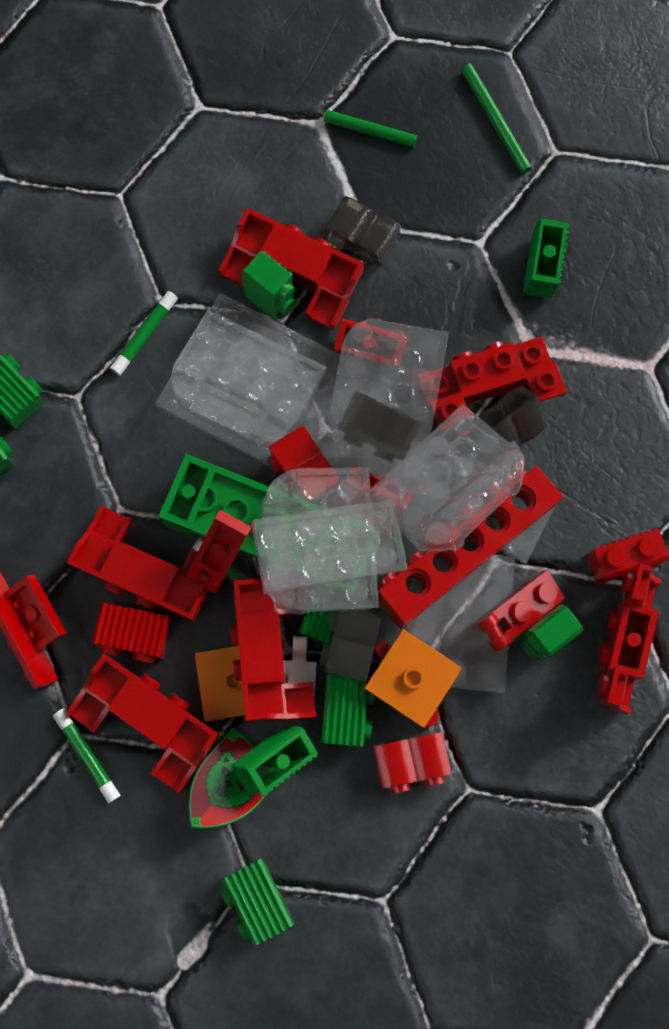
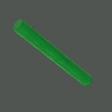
(370, 128)

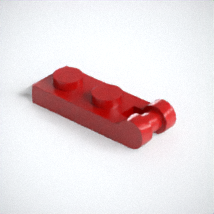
(218, 551)
(520, 610)

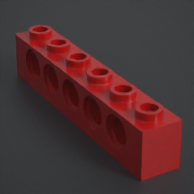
(404, 606)

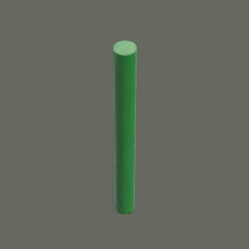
(496, 119)

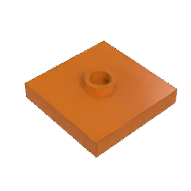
(413, 678)
(219, 691)

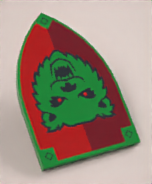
(216, 792)

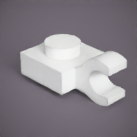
(298, 669)

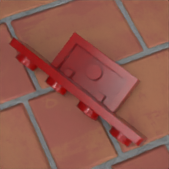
(30, 627)

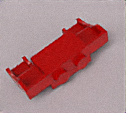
(310, 260)
(496, 372)
(134, 571)
(629, 639)
(261, 659)
(149, 711)

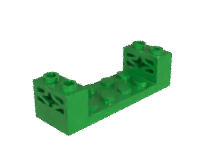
(205, 489)

